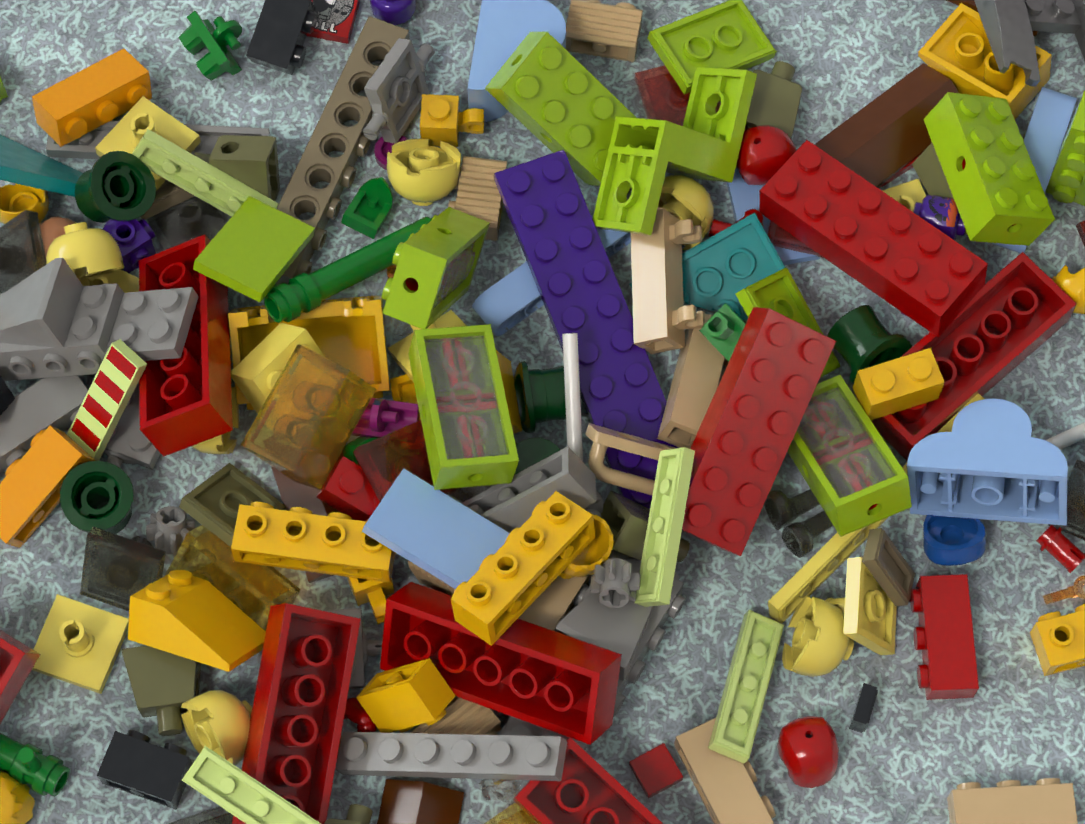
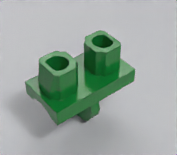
(202, 34)
(724, 330)

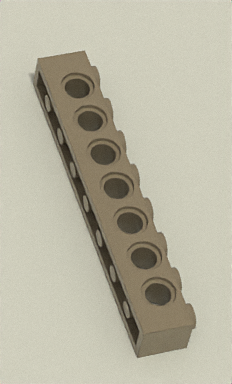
(330, 135)

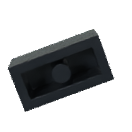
(281, 34)
(145, 768)

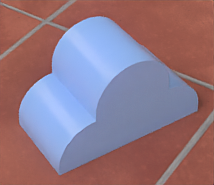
(499, 33)
(989, 469)

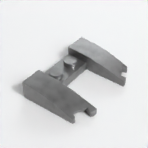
(1011, 26)

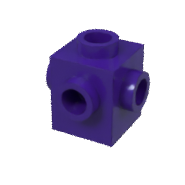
(133, 240)

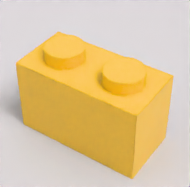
(898, 384)
(406, 697)

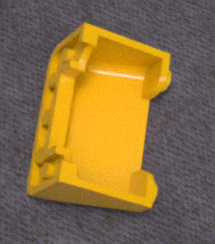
(343, 328)

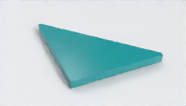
(34, 169)
(727, 265)

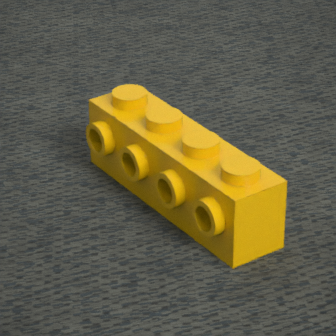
(309, 542)
(522, 567)
(1060, 641)

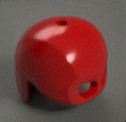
(762, 160)
(809, 760)

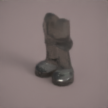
(784, 510)

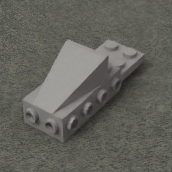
(66, 328)
(623, 630)

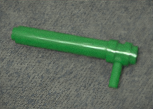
(308, 290)
(30, 766)

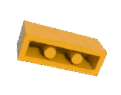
(91, 97)
(35, 484)

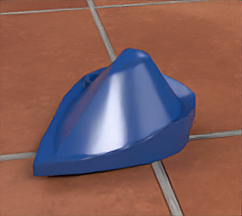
(953, 540)

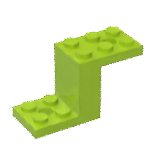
(649, 148)

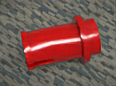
(1061, 548)

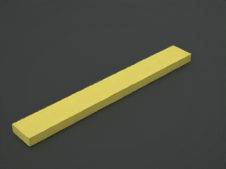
(826, 560)

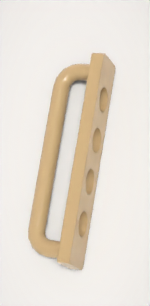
(605, 438)

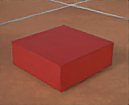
(656, 770)

